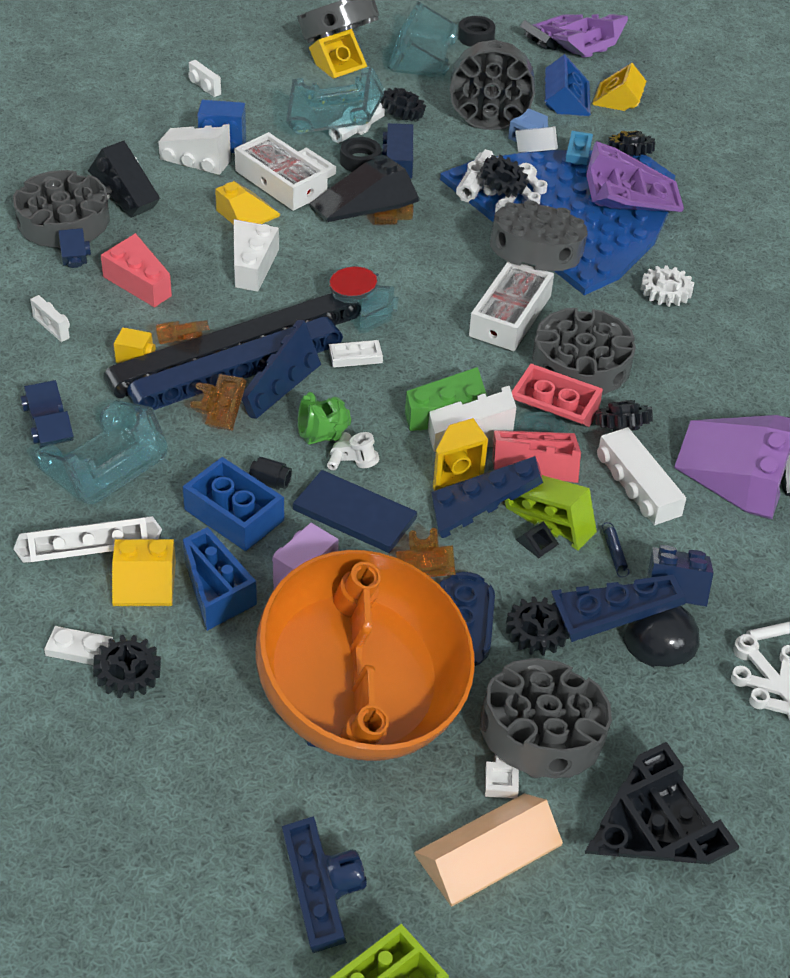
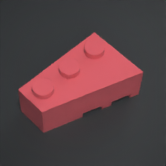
(137, 271)

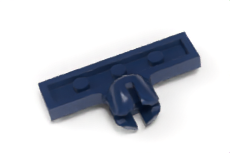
(321, 882)

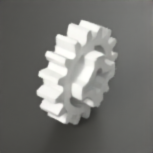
(667, 286)

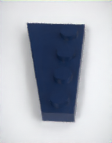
(283, 371)
(471, 497)
(605, 608)

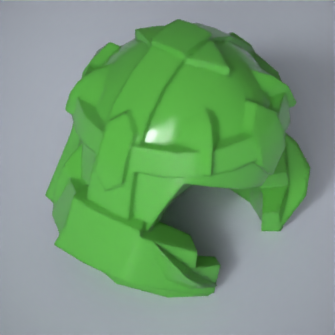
(322, 419)

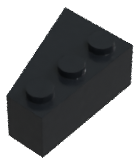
(124, 179)

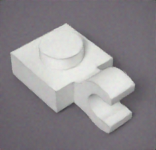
(501, 779)

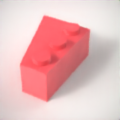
(555, 452)

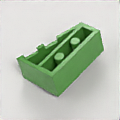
(441, 393)

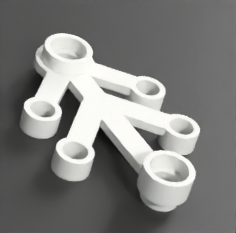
(540, 187)
(772, 682)

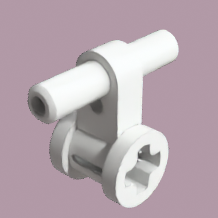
(354, 449)

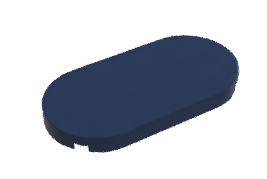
(475, 607)

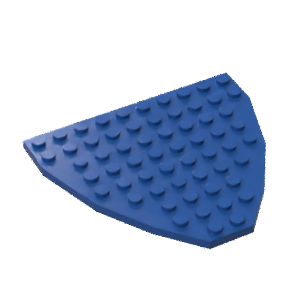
(614, 235)

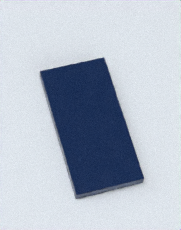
(355, 511)

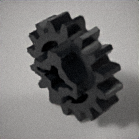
(403, 104)
(633, 143)
(504, 176)
(623, 415)
(536, 626)
(111, 668)

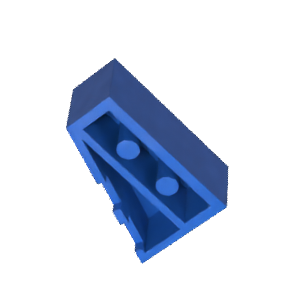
(217, 578)

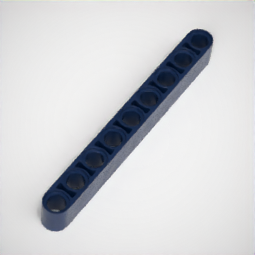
(239, 361)

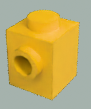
(132, 344)

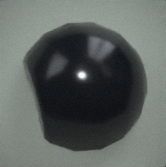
(663, 638)

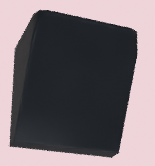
(538, 540)

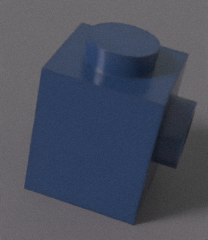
(74, 247)

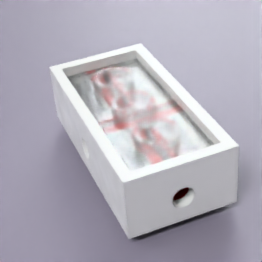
(280, 171)
(511, 305)

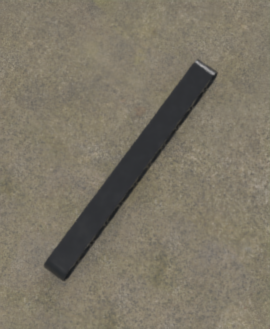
(123, 374)

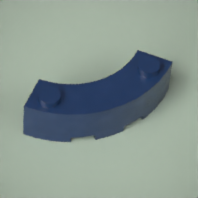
(47, 414)

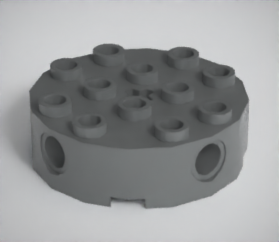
(337, 18)
(496, 65)
(58, 203)
(538, 236)
(586, 347)
(545, 718)

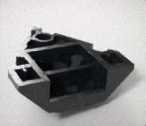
(660, 817)

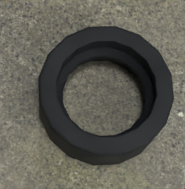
(475, 30)
(358, 145)

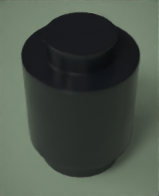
(271, 473)

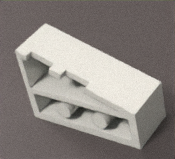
(197, 148)
(253, 253)
(490, 413)

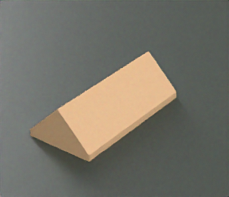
(490, 847)

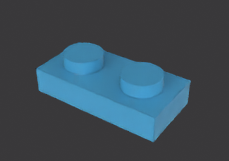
(579, 148)

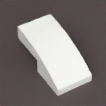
(536, 139)

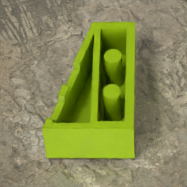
(562, 507)
(393, 957)

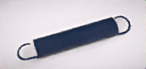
(615, 548)

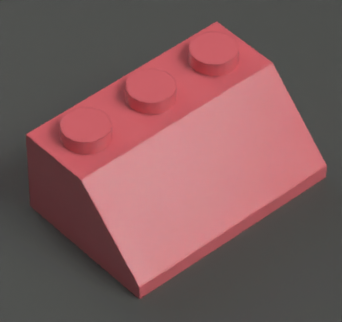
(558, 395)

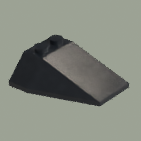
(367, 190)

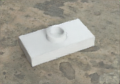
(355, 353)

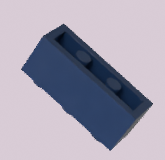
(399, 145)

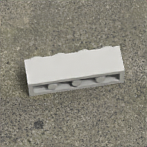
(641, 476)

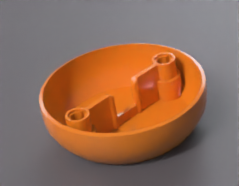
(364, 655)

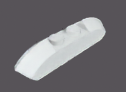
(83, 538)

